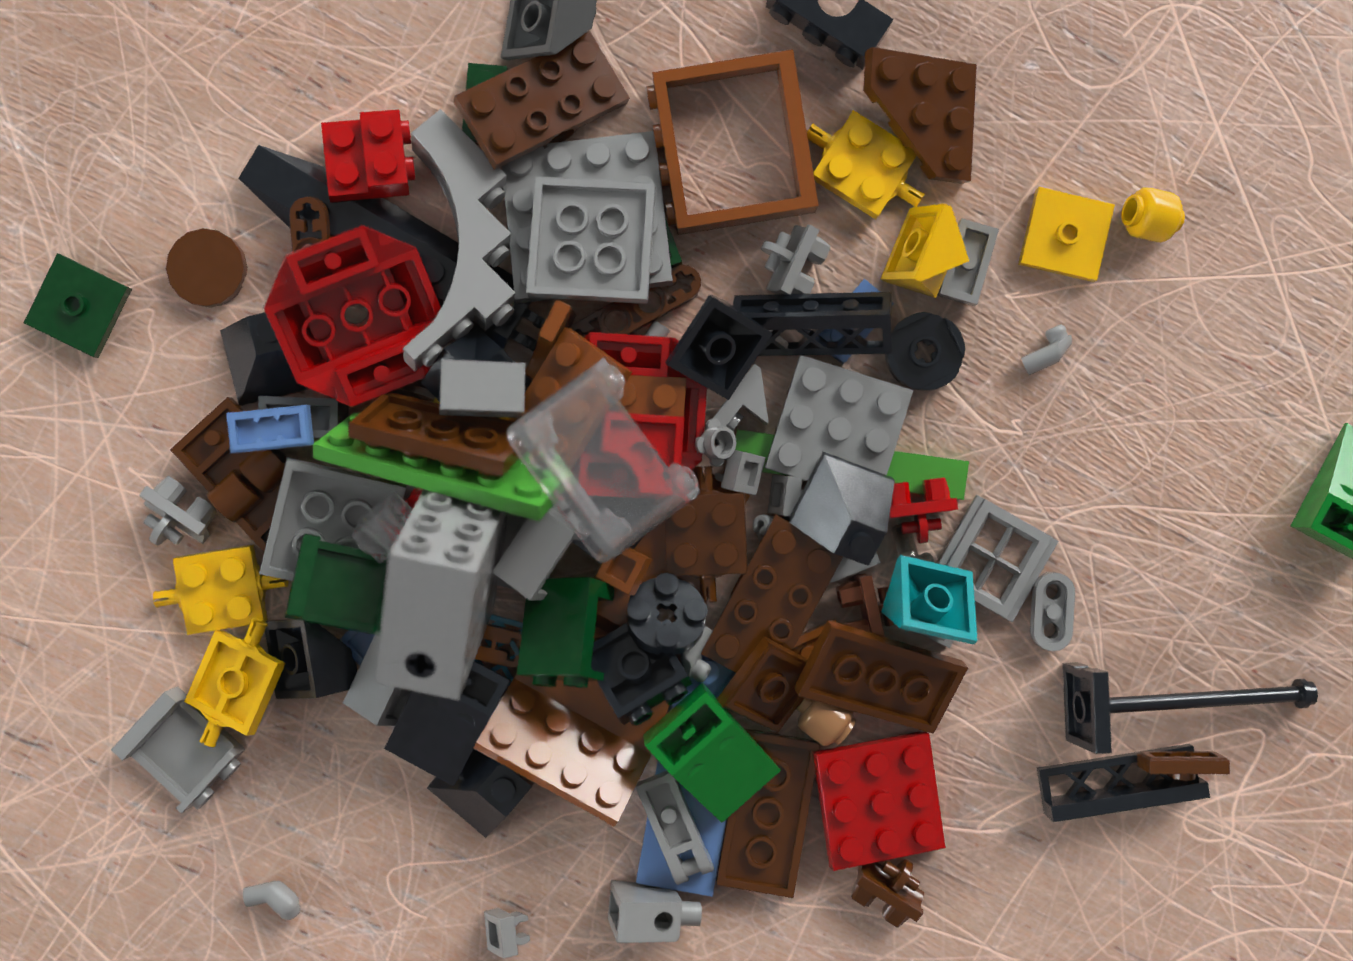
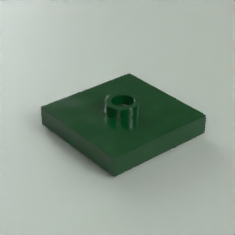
(77, 305)

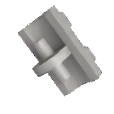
(789, 257)
(163, 502)

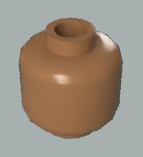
(825, 722)

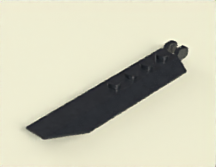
(284, 179)

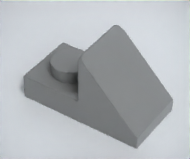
(747, 395)

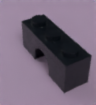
(845, 34)

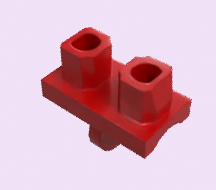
(936, 500)

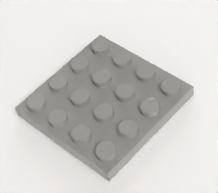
(602, 158)

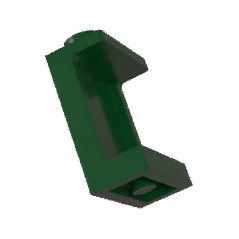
(337, 587)
(561, 632)

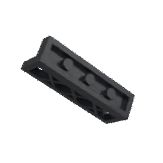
(802, 312)
(1112, 798)

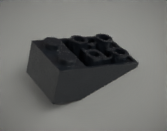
(442, 731)

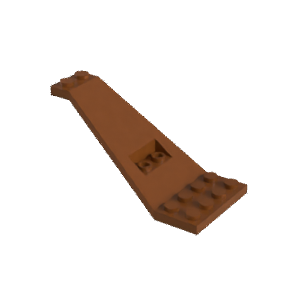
(571, 734)

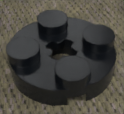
(946, 359)
(666, 636)

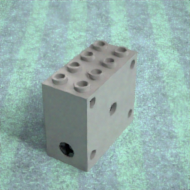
(439, 594)

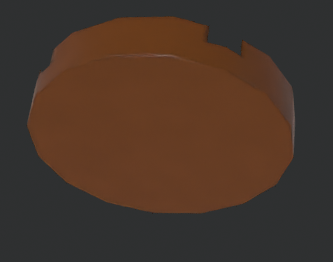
(206, 268)

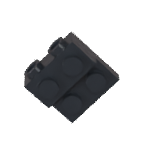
(636, 678)

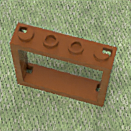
(785, 66)

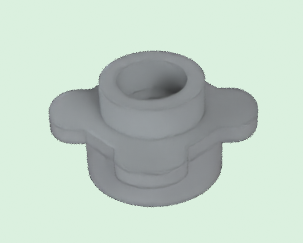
(724, 442)

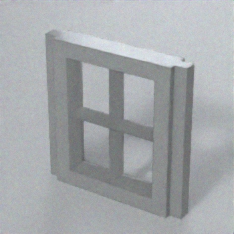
(1024, 575)

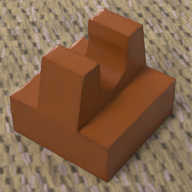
(625, 570)

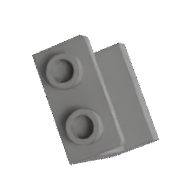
(170, 750)

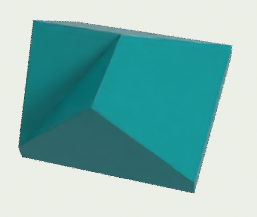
(932, 600)

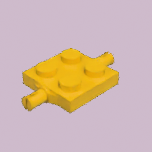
(864, 165)
(219, 589)
(234, 682)

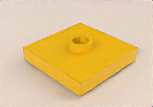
(1066, 234)

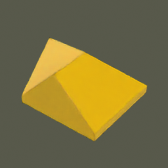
(925, 250)

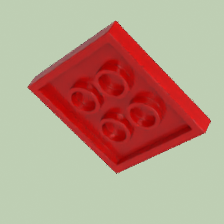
(879, 800)

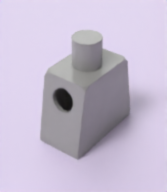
(649, 913)

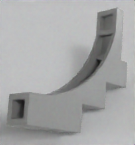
(483, 241)

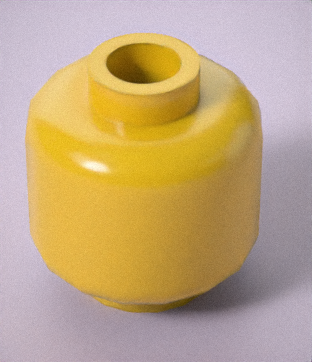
(1153, 214)

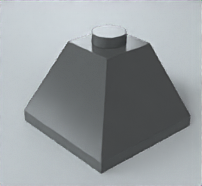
(545, 26)

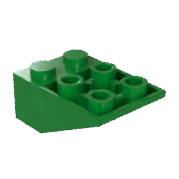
(1329, 502)
(710, 753)

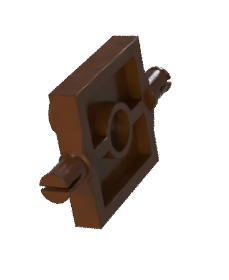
(708, 536)

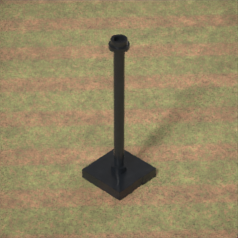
(1089, 705)

